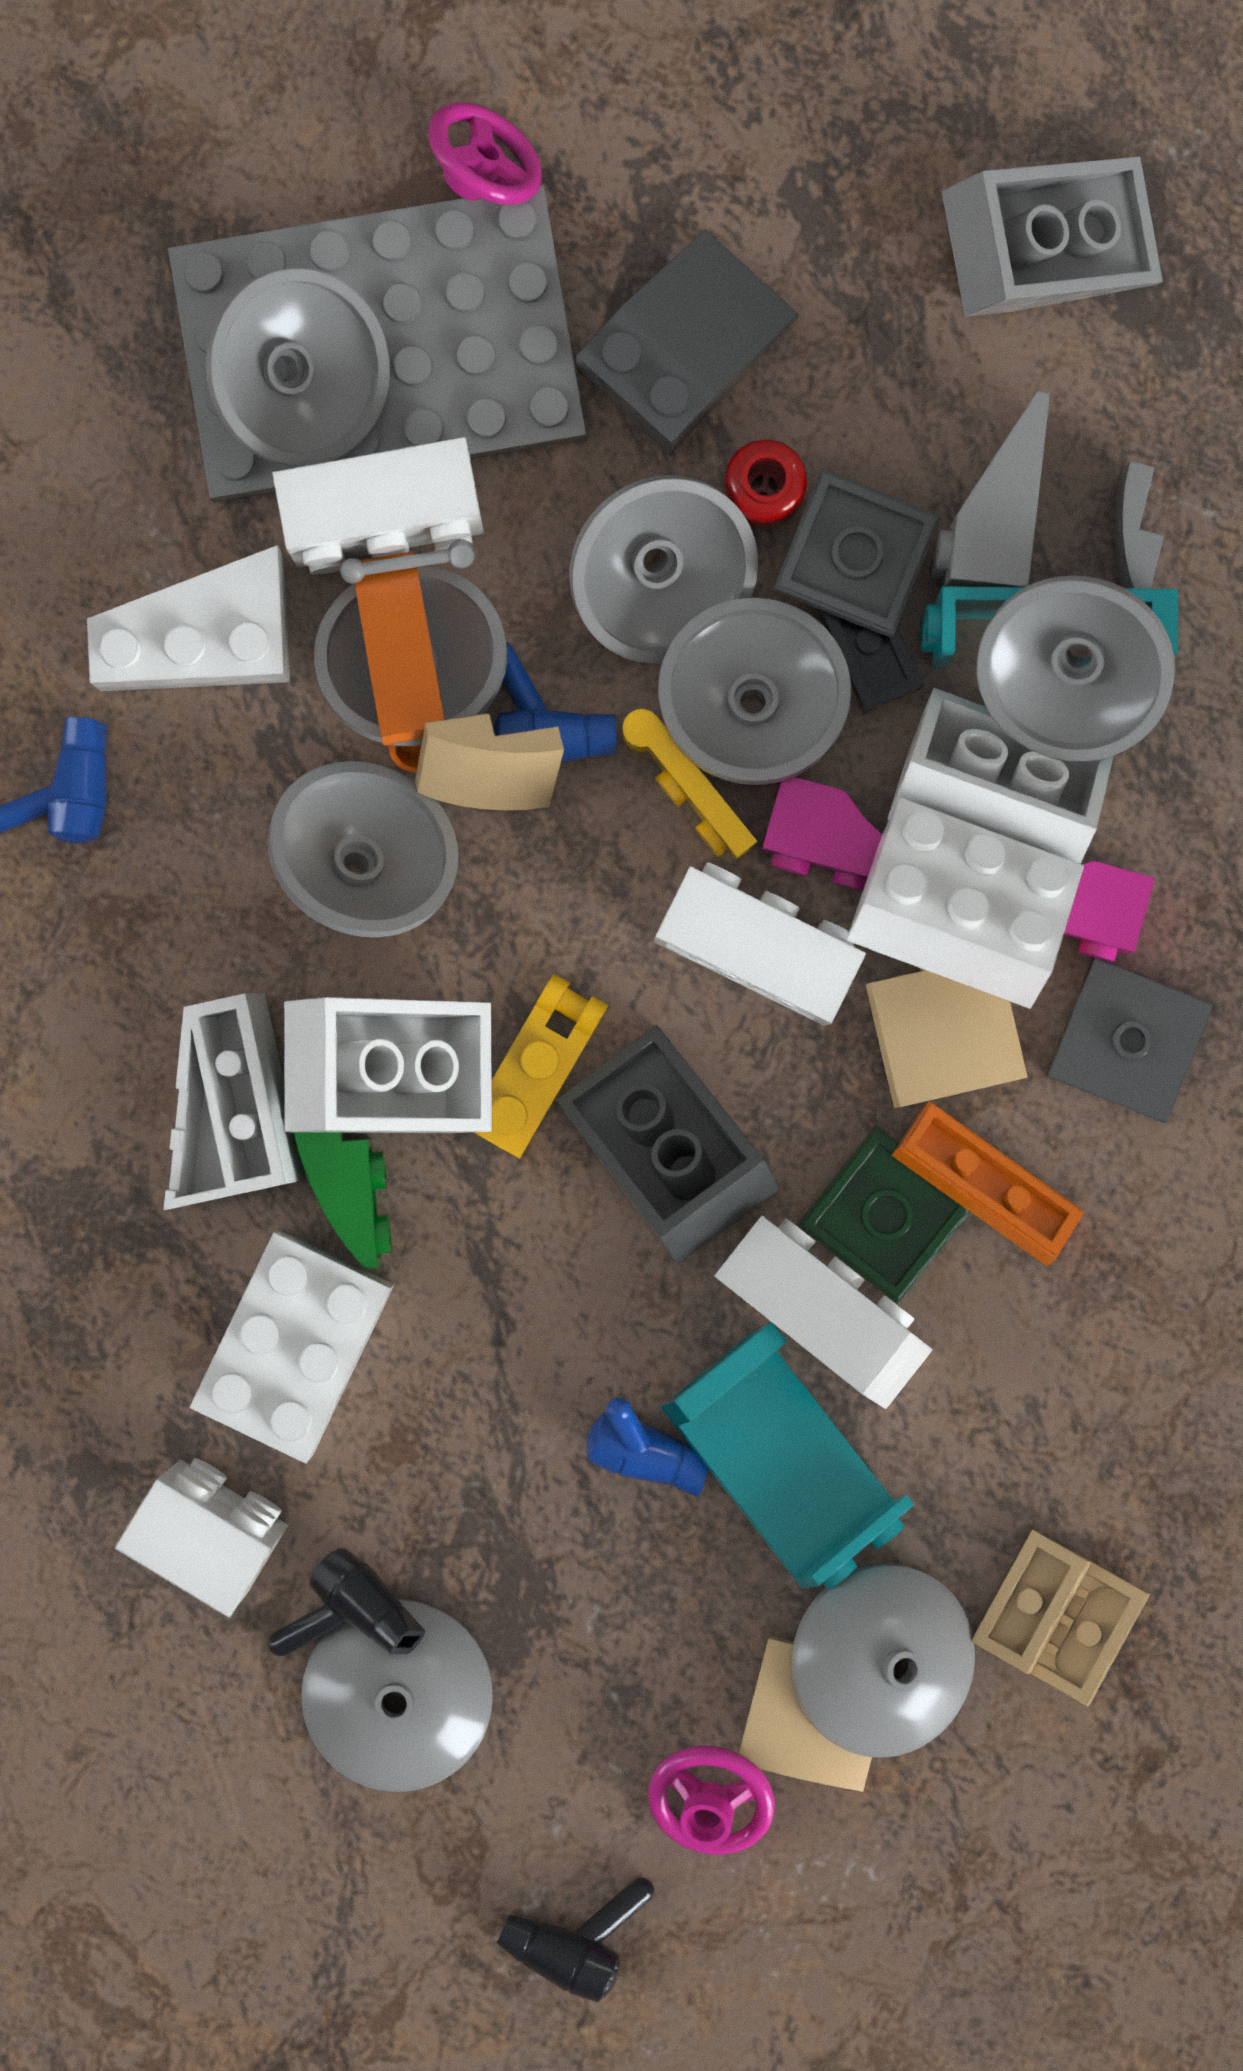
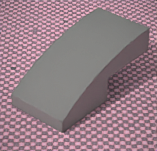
(1135, 549)

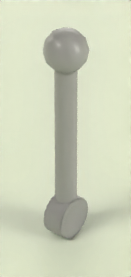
(458, 554)

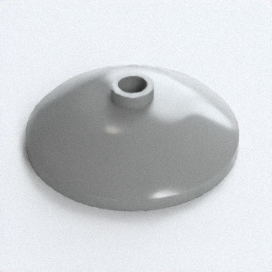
(332, 359)
(702, 563)
(465, 646)
(760, 653)
(1071, 703)
(367, 820)
(849, 1654)
(445, 1695)

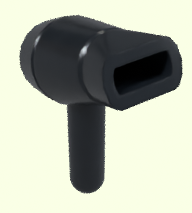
(353, 1596)
(576, 1958)

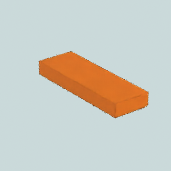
(399, 652)
(988, 1183)

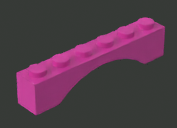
(827, 831)

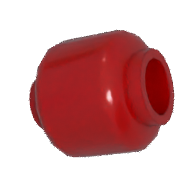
(770, 462)

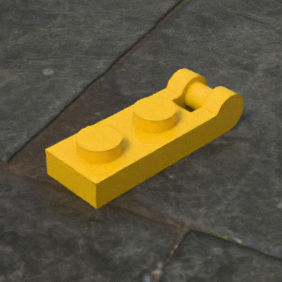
(685, 782)
(539, 1065)

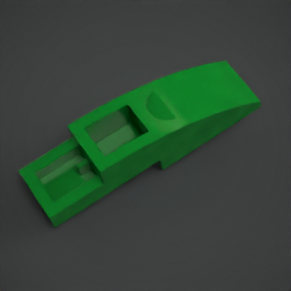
(346, 1185)

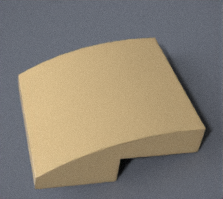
(475, 769)
(942, 1037)
(1060, 1617)
(784, 1740)

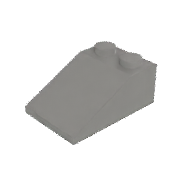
(1051, 234)
(996, 525)

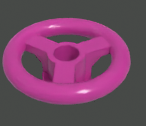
(480, 166)
(709, 1805)

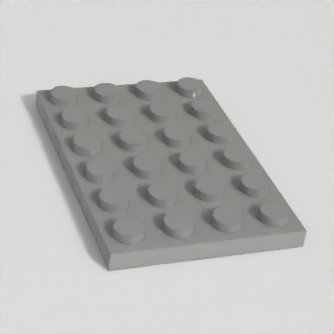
(465, 318)

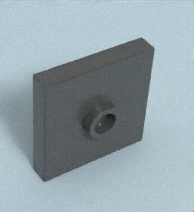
(857, 553)
(1129, 1040)

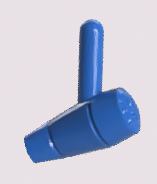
(581, 734)
(77, 791)
(642, 1452)

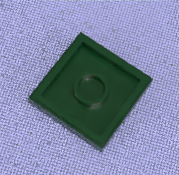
(883, 1217)

